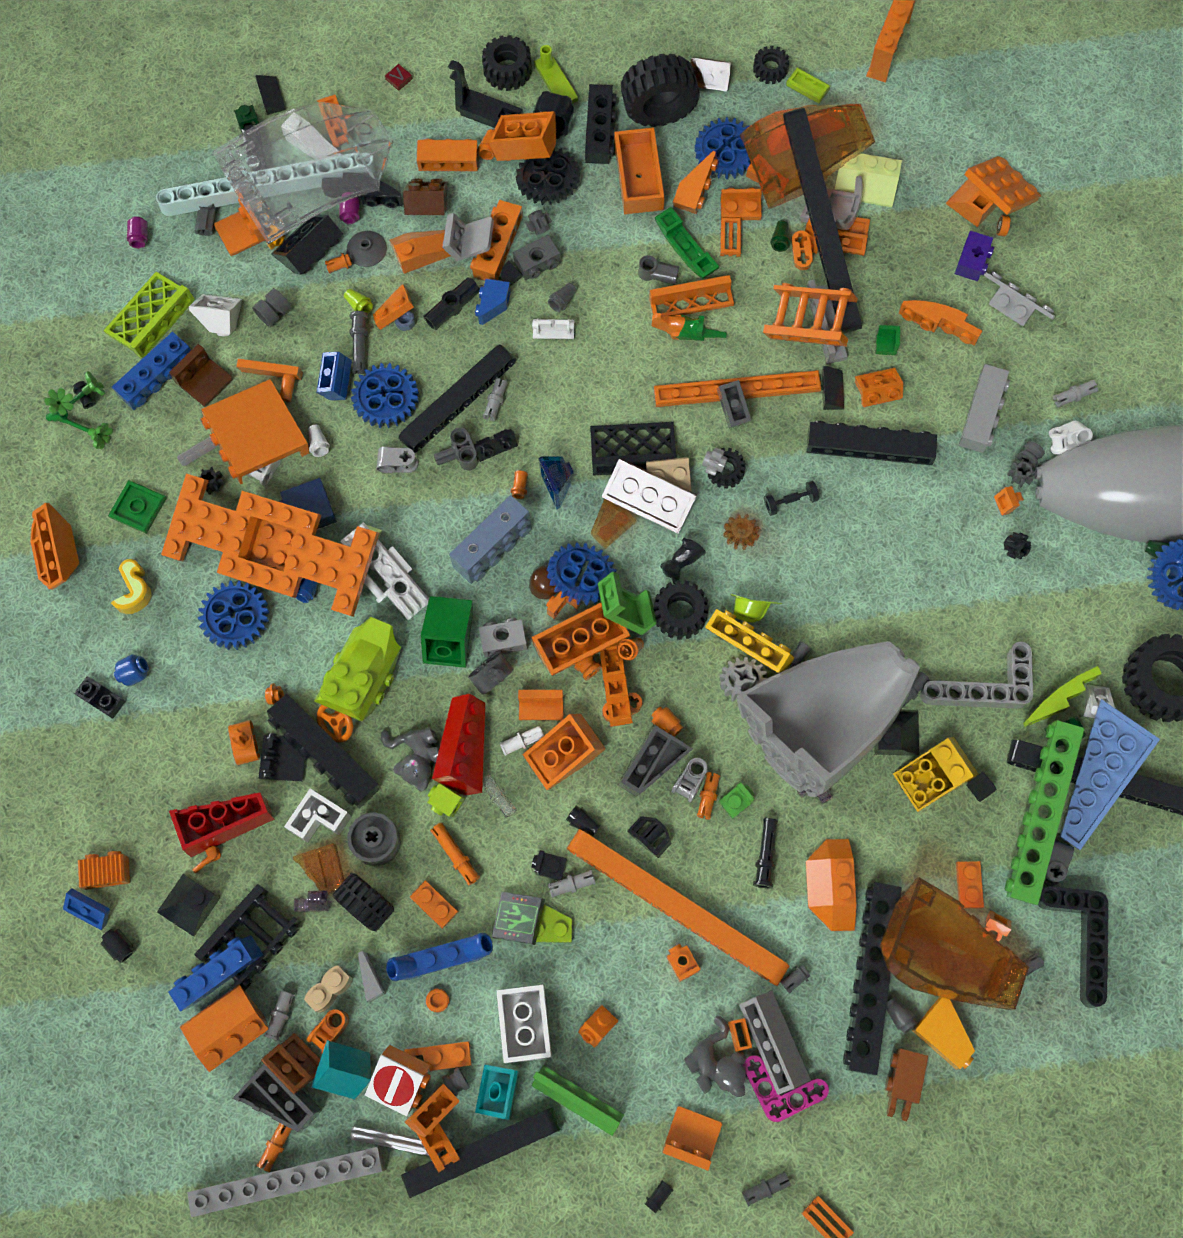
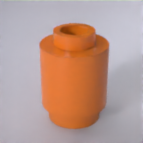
(667, 721)

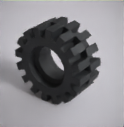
(771, 74)
(738, 474)

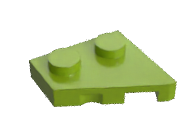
(554, 927)

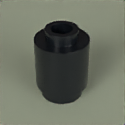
(117, 945)

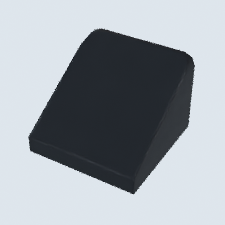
(981, 786)

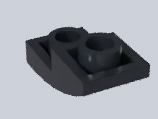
(99, 697)

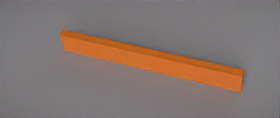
(751, 386)

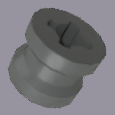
(1031, 453)
(456, 1082)

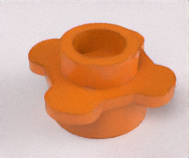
(273, 694)

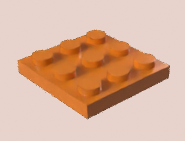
(1003, 184)

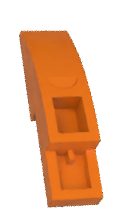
(934, 315)

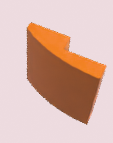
(855, 238)

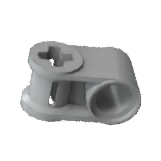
(395, 460)
(689, 780)

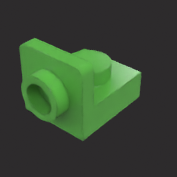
(737, 800)

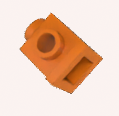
(682, 971)

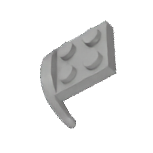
(843, 204)

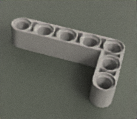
(986, 690)

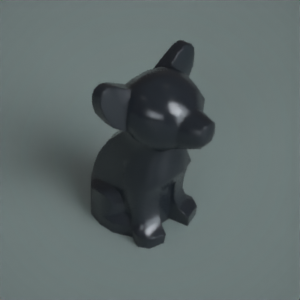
(685, 555)

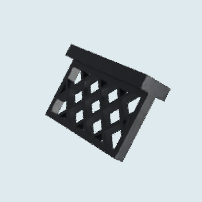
(607, 464)

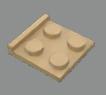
(673, 470)

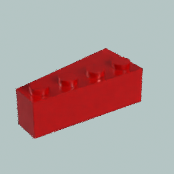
(462, 746)
(219, 821)

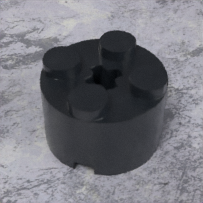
(561, 106)

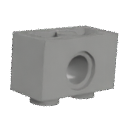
(515, 641)

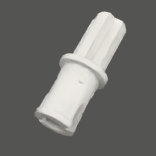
(521, 740)

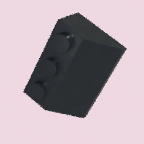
(308, 244)

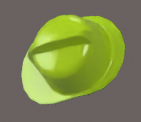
(750, 610)

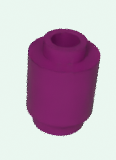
(350, 211)
(137, 232)

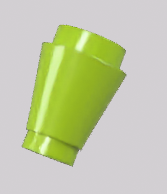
(358, 301)

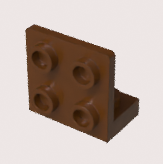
(200, 376)

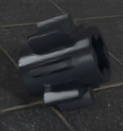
(215, 484)
(1017, 545)

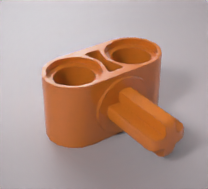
(243, 742)

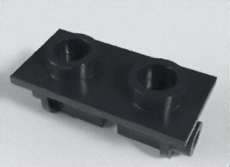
(489, 447)

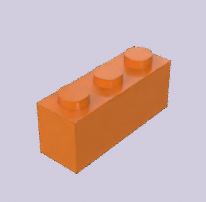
(447, 155)

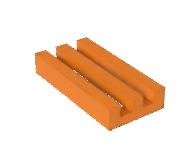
(730, 251)
(811, 1206)

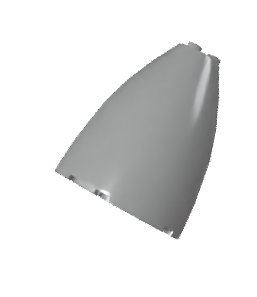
(1120, 484)
(828, 712)

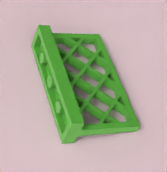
(577, 1100)

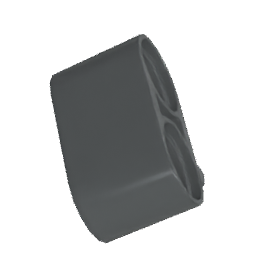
(459, 451)
(491, 673)

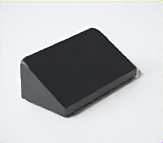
(270, 94)
(832, 388)

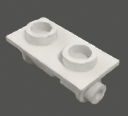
(553, 329)

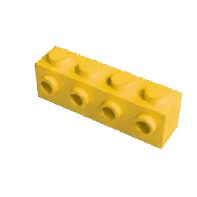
(753, 644)

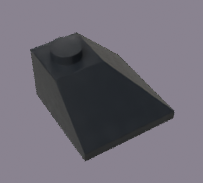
(901, 737)
(188, 905)

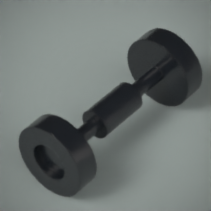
(811, 491)

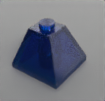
(556, 477)

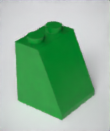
(446, 631)

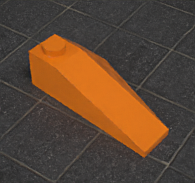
(419, 249)

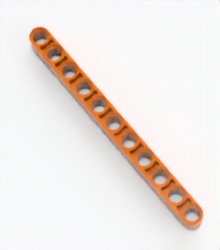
(679, 907)

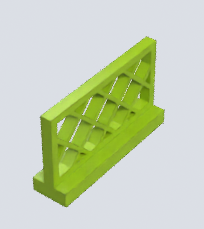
(159, 321)

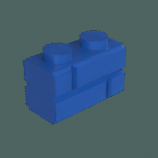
(334, 376)

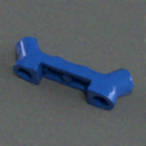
(439, 957)

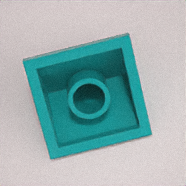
(343, 1070)
(497, 1092)

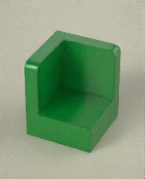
(887, 340)

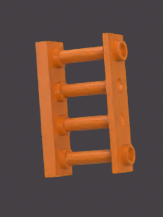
(815, 333)

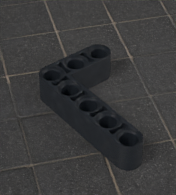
(1088, 936)

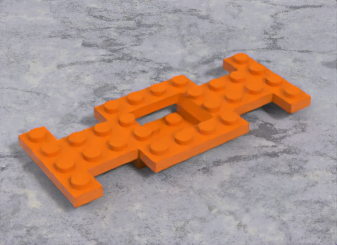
(271, 536)

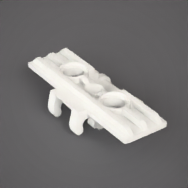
(393, 570)

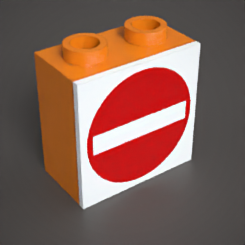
(398, 1080)

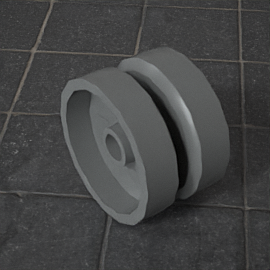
(361, 836)

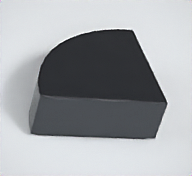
(510, 273)

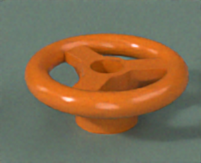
(337, 722)

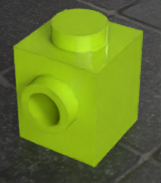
(444, 800)

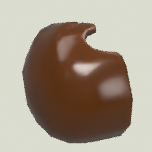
(540, 583)

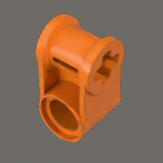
(327, 1031)

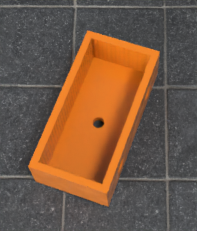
(636, 156)

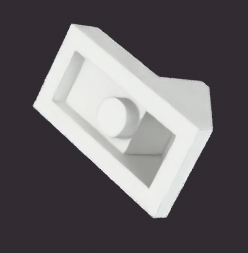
(1093, 697)

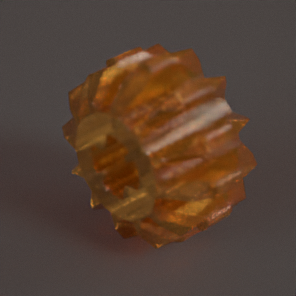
(741, 539)

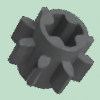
(538, 222)
(1021, 473)

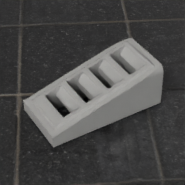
(372, 984)

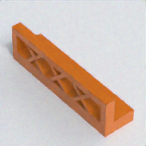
(692, 291)

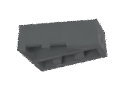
(652, 760)

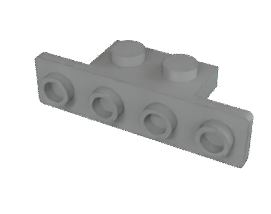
(1013, 303)

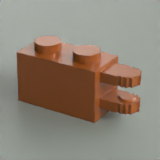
(905, 1080)

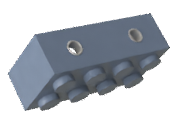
(491, 540)

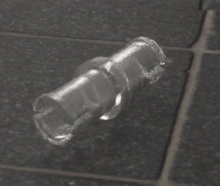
(498, 796)

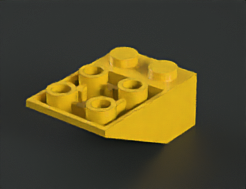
(935, 773)

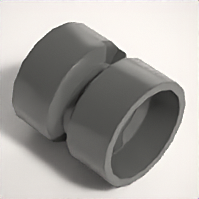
(272, 307)

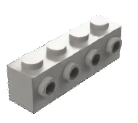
(984, 407)
(775, 1042)

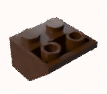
(425, 197)

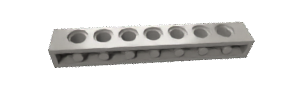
(286, 1181)

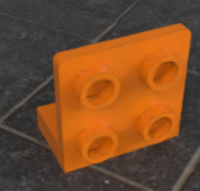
(238, 231)
(692, 1138)

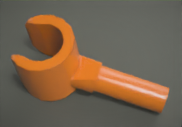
(213, 854)

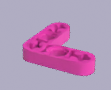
(773, 1098)

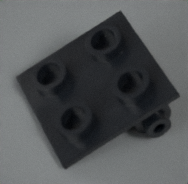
(280, 760)

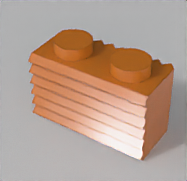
(104, 870)

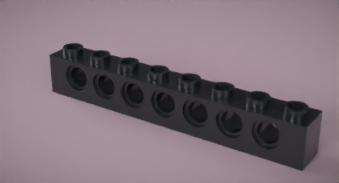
(869, 1062)

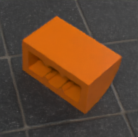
(432, 1111)

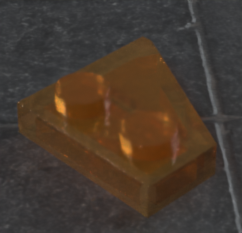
(322, 867)

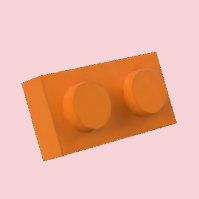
(970, 884)
(433, 904)

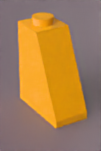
(945, 1034)

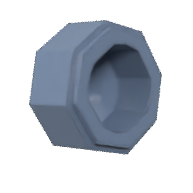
(405, 321)

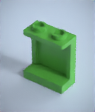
(624, 607)

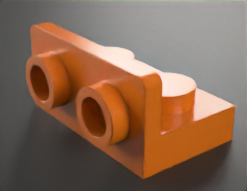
(741, 203)
(879, 387)

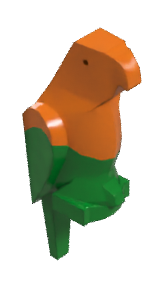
(684, 327)

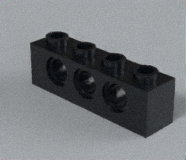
(599, 97)

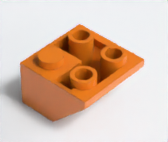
(971, 203)

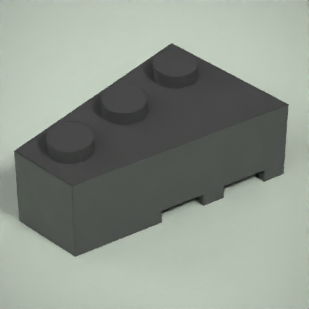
(270, 1096)

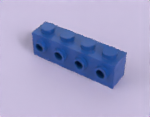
(151, 371)
(215, 973)

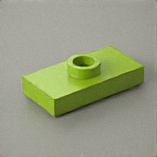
(808, 85)

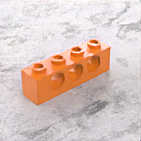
(511, 216)

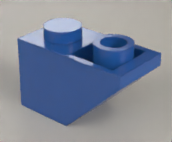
(494, 300)

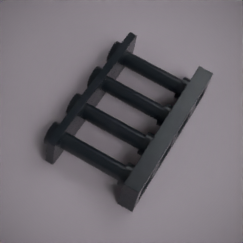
(242, 916)

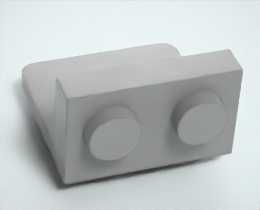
(467, 240)

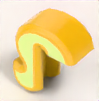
(139, 590)

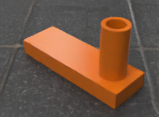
(287, 372)

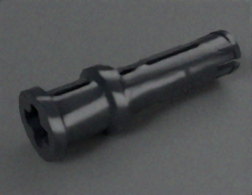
(765, 863)

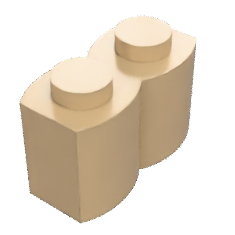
(324, 994)

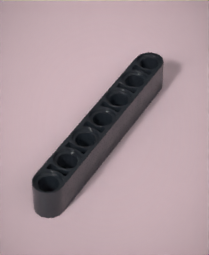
(457, 397)
(483, 1151)

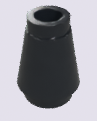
(582, 820)

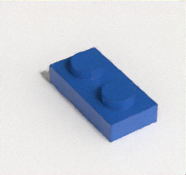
(86, 909)

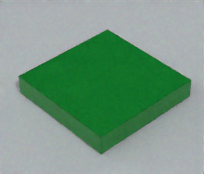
(137, 506)

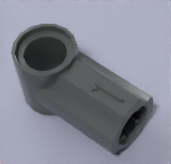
(205, 219)
(659, 270)

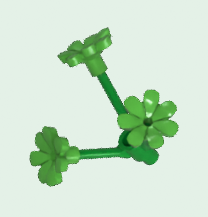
(61, 403)

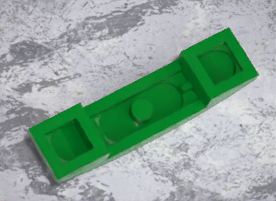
(684, 245)

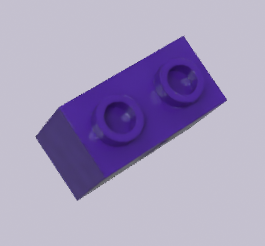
(969, 265)

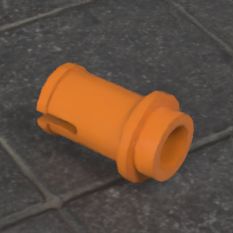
(338, 263)
(519, 486)

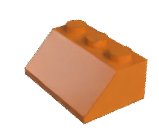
(524, 136)
(224, 1027)

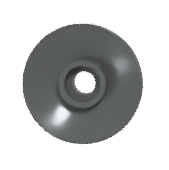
(368, 255)

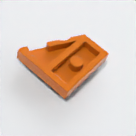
(393, 307)

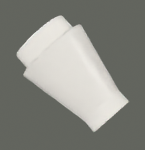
(317, 442)

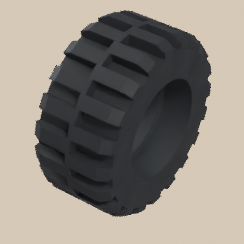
(660, 90)
(1141, 683)

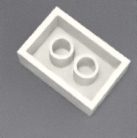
(524, 1024)

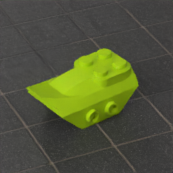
(361, 670)

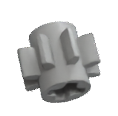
(715, 461)

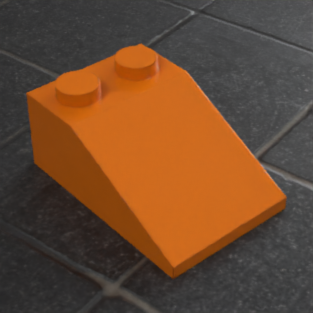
(563, 750)

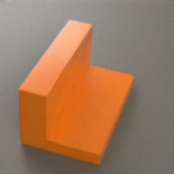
(540, 704)

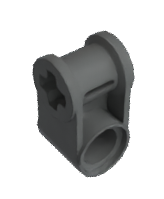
(1059, 862)

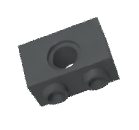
(541, 248)
(733, 404)

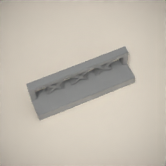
(831, 352)

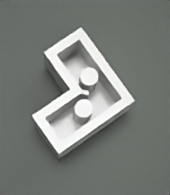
(315, 811)

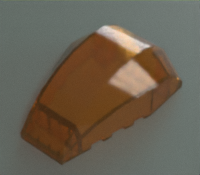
(838, 135)
(947, 952)

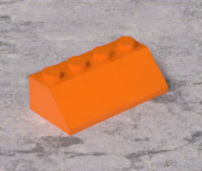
(577, 639)

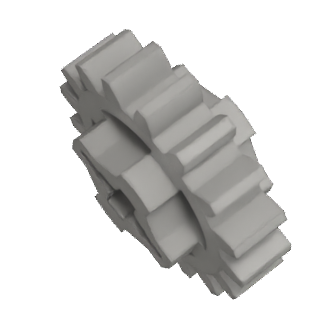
(741, 676)

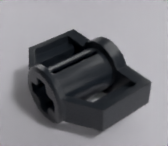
(650, 835)

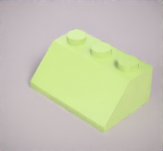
(878, 176)

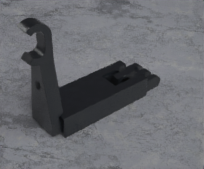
(475, 104)

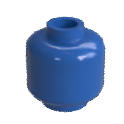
(131, 670)

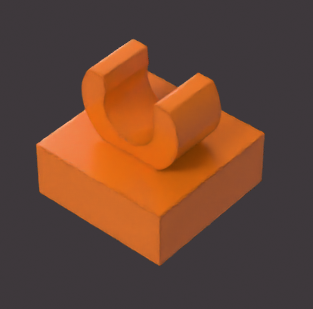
(1008, 500)
(999, 924)

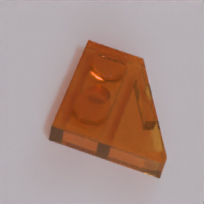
(611, 523)

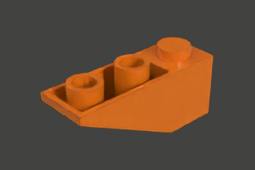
(692, 188)

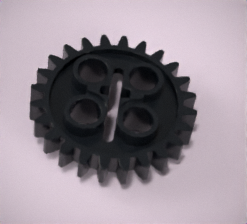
(551, 180)

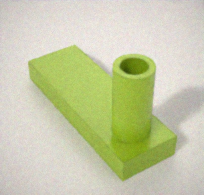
(553, 75)

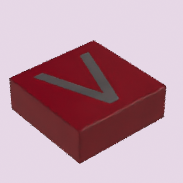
(398, 77)

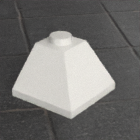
(217, 313)

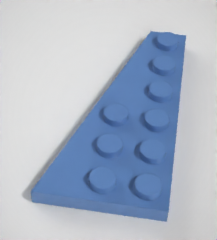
(1109, 763)

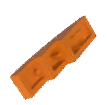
(615, 686)

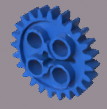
(713, 137)
(386, 411)
(1170, 558)
(566, 567)
(239, 632)

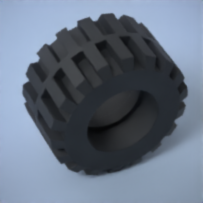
(506, 75)
(685, 593)
(363, 902)

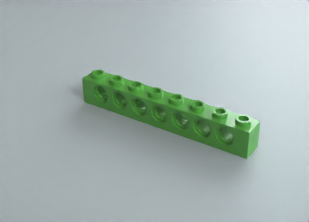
(1072, 737)

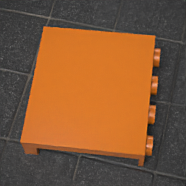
(253, 429)

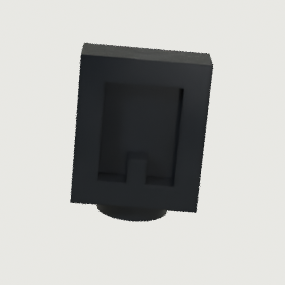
(549, 865)

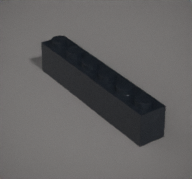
(871, 443)
(323, 751)

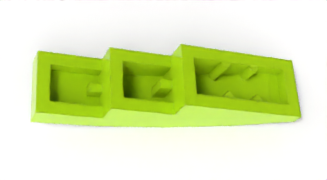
(1058, 701)

